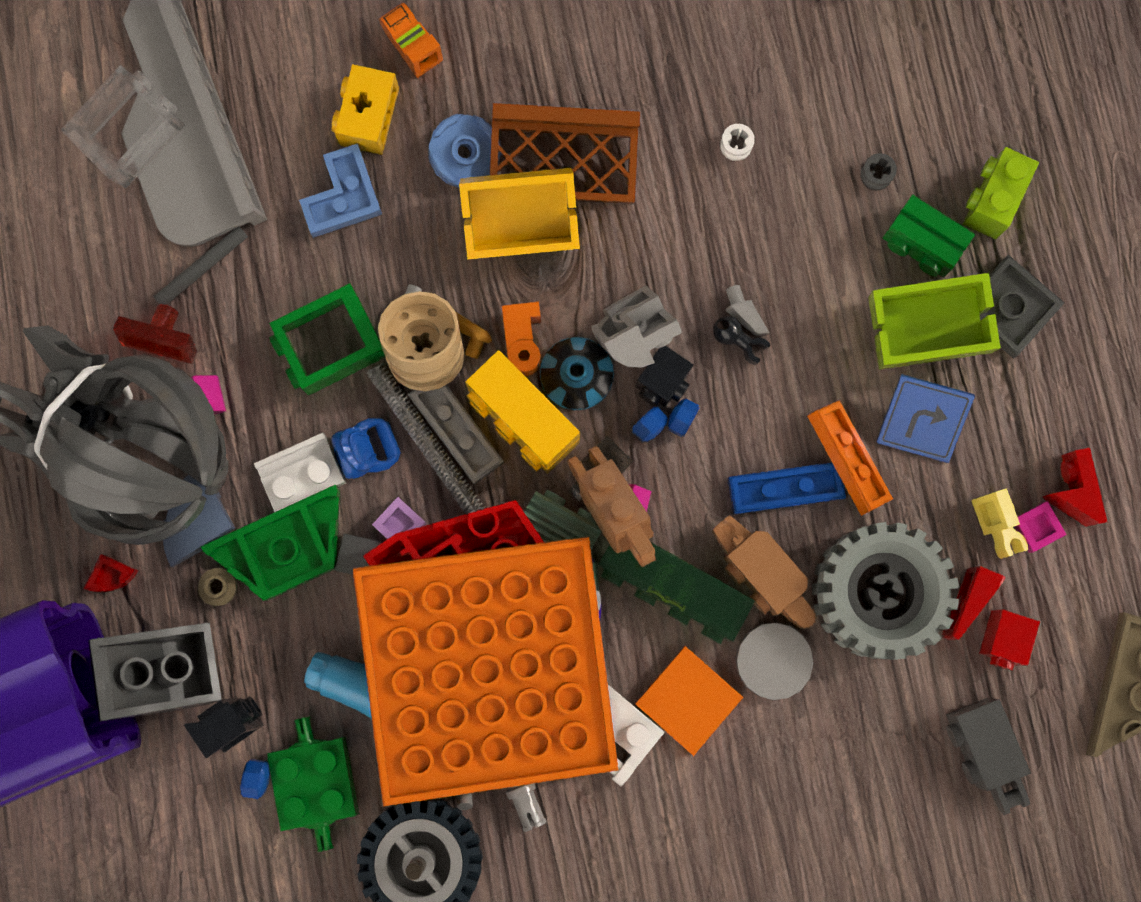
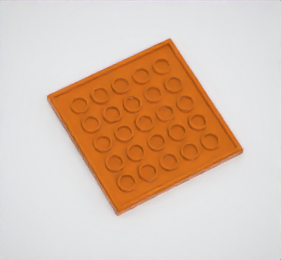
(485, 670)

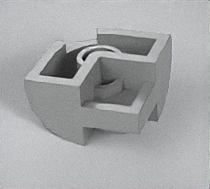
(635, 327)

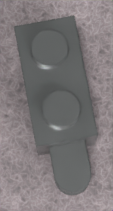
(990, 751)

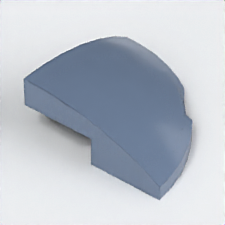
(207, 527)

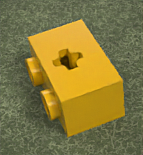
(371, 127)

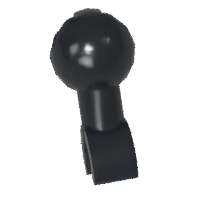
(733, 334)

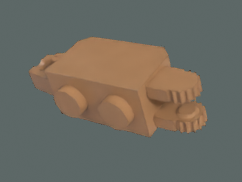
(614, 506)
(766, 571)

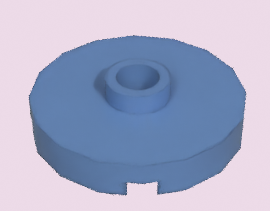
(453, 133)

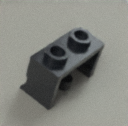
(225, 725)

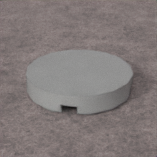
(774, 661)

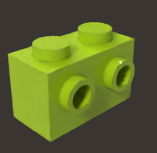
(1000, 193)

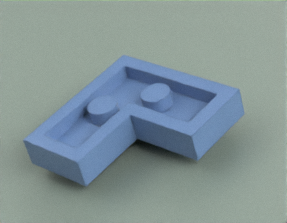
(350, 199)

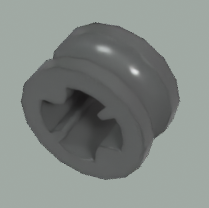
(889, 167)

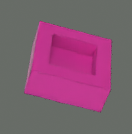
(1039, 527)

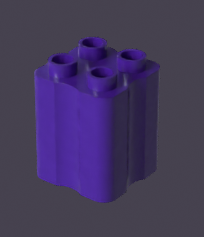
(50, 700)

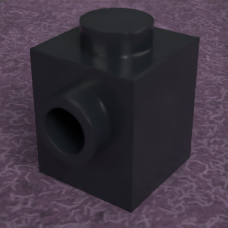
(664, 378)

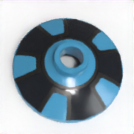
(572, 391)

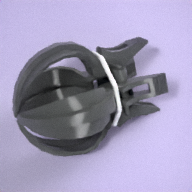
(99, 481)

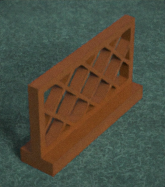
(574, 123)

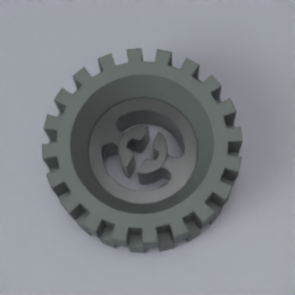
(897, 553)

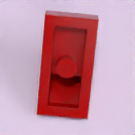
(1083, 498)

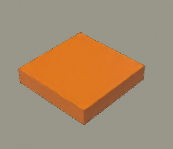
(689, 700)

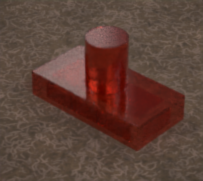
(157, 336)

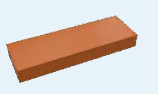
(850, 457)

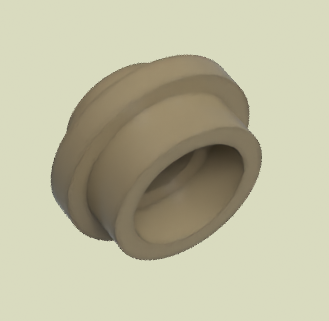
(228, 591)

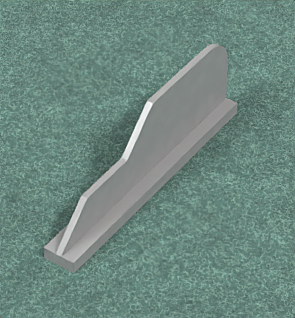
(200, 177)

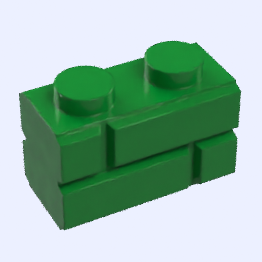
(927, 237)

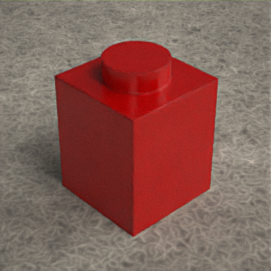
(1009, 639)

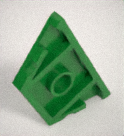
(284, 546)

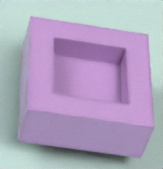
(397, 518)

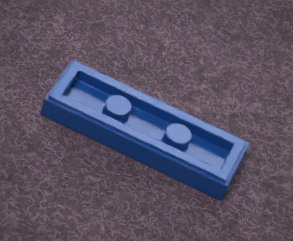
(785, 488)

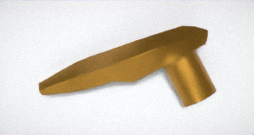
(477, 336)

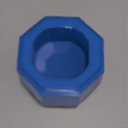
(682, 417)
(650, 425)
(255, 779)

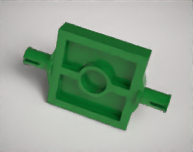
(313, 784)

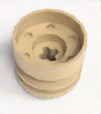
(421, 341)

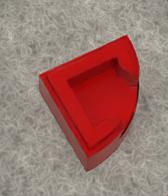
(109, 575)

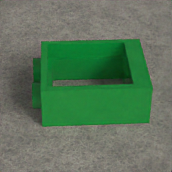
(340, 369)

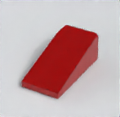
(973, 595)

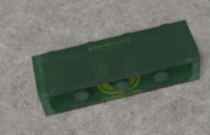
(681, 588)

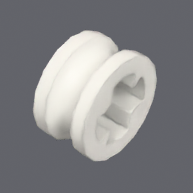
(740, 131)

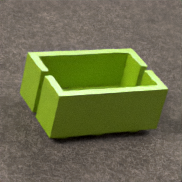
(934, 321)

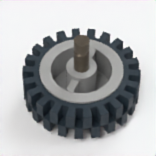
(420, 854)

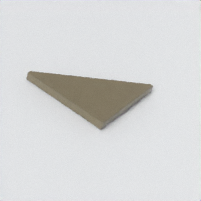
(1120, 696)

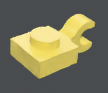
(998, 518)

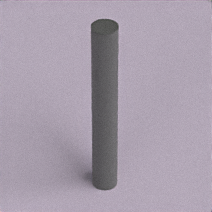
(200, 266)

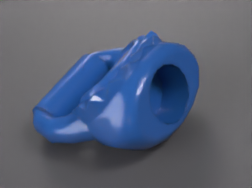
(356, 452)

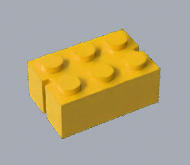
(519, 213)
(521, 413)

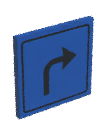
(925, 418)

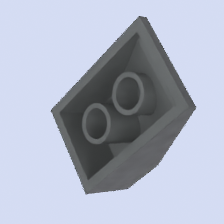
(154, 671)

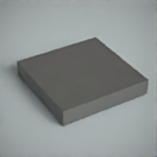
(1020, 305)

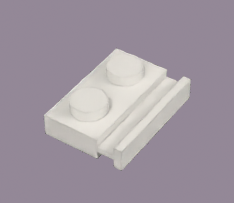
(299, 472)

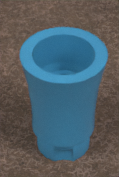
(340, 681)

